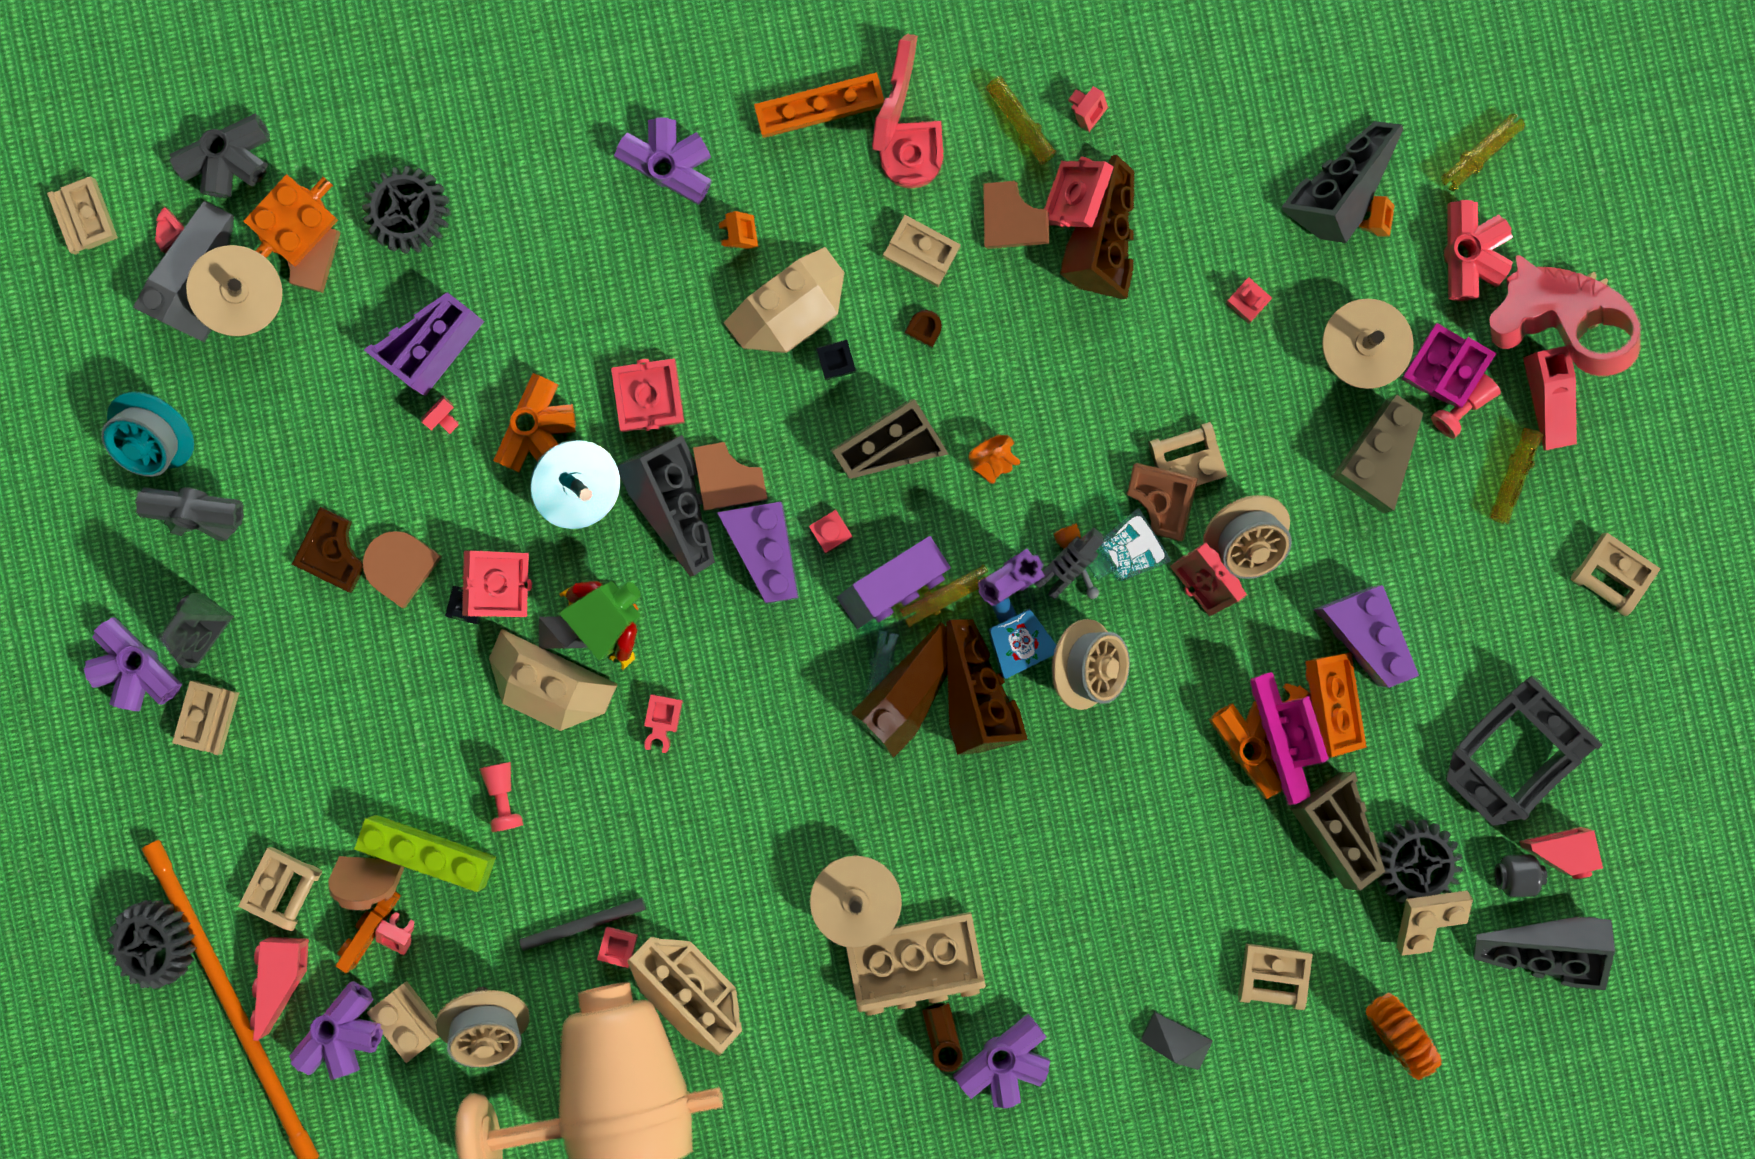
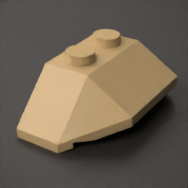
(789, 305)
(547, 684)
(688, 992)

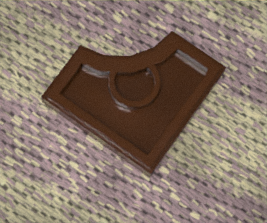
(328, 551)

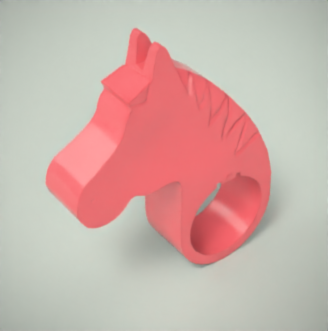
(1571, 304)

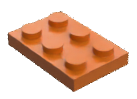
(1336, 703)

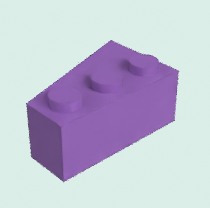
(427, 343)
(765, 548)
(894, 583)
(1371, 634)

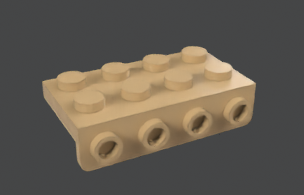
(918, 964)

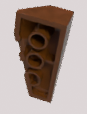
(1099, 254)
(978, 706)

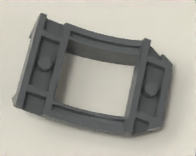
(1553, 721)

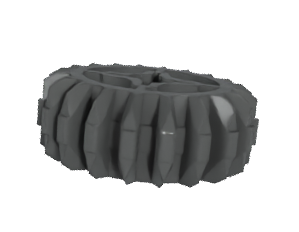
(417, 205)
(1413, 850)
(151, 944)

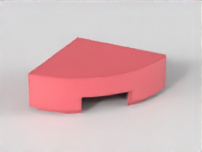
(167, 229)

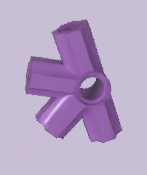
(663, 148)
(1015, 575)
(120, 669)
(348, 1035)
(1004, 1074)

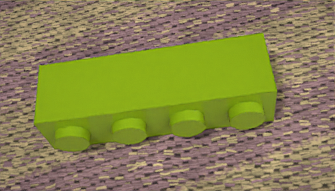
(425, 853)

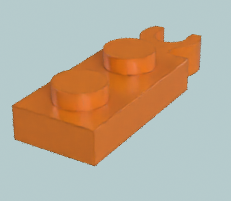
(353, 950)

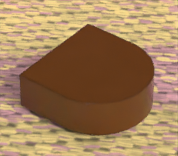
(924, 328)

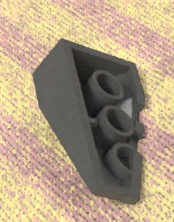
(1341, 194)
(165, 289)
(666, 494)
(194, 629)
(1570, 949)

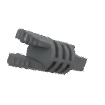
(1072, 561)

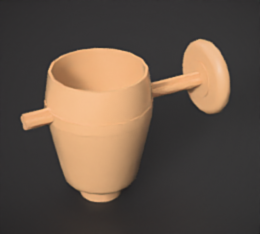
(616, 1090)

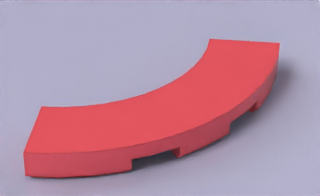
(891, 110)

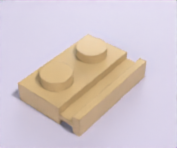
(82, 215)
(921, 251)
(205, 717)
(405, 1021)

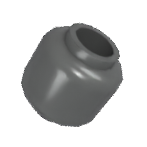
(1520, 875)

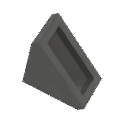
(556, 633)
(1176, 1041)

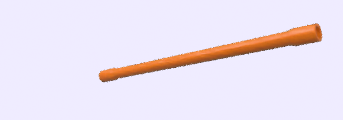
(298, 1136)

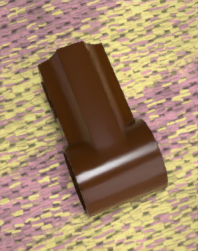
(942, 1034)

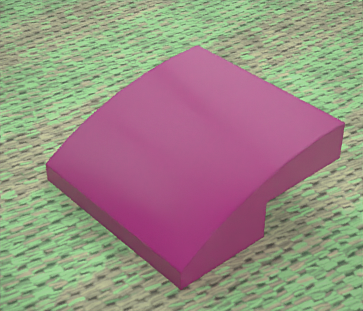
(1448, 366)

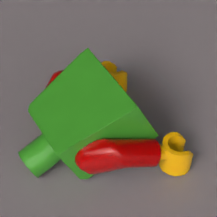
(604, 618)

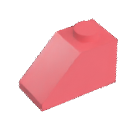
(1567, 851)

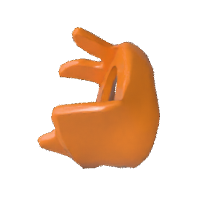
(993, 457)

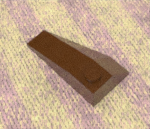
(905, 695)

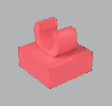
(1088, 107)
(1248, 300)
(440, 414)
(394, 937)

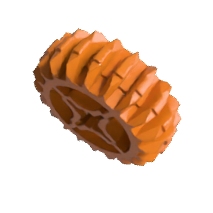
(1403, 1036)

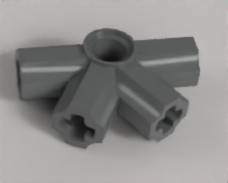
(234, 158)
(191, 510)

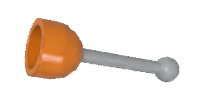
(1063, 538)

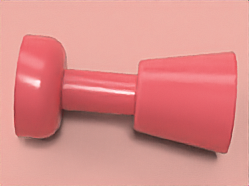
(1449, 423)
(498, 783)

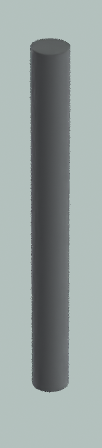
(582, 924)

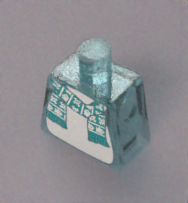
(1129, 549)

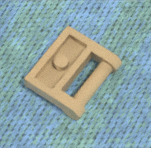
(1204, 465)
(1621, 565)
(270, 884)
(1276, 966)

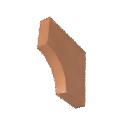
(1011, 220)
(315, 266)
(725, 480)
(1166, 498)

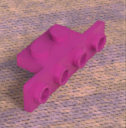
(1291, 735)

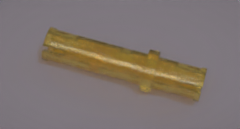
(1028, 130)
(1472, 161)
(1516, 474)
(946, 595)

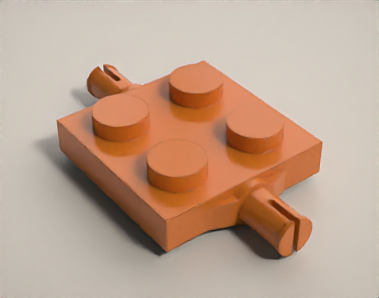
(291, 219)

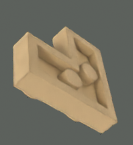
(1428, 913)

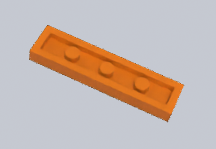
(819, 105)

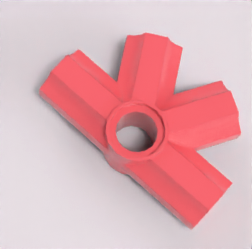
(1480, 242)

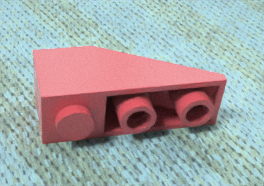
(1553, 395)
(280, 970)

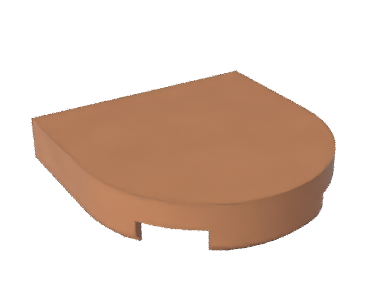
(398, 565)
(363, 881)

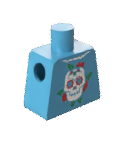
(1018, 639)

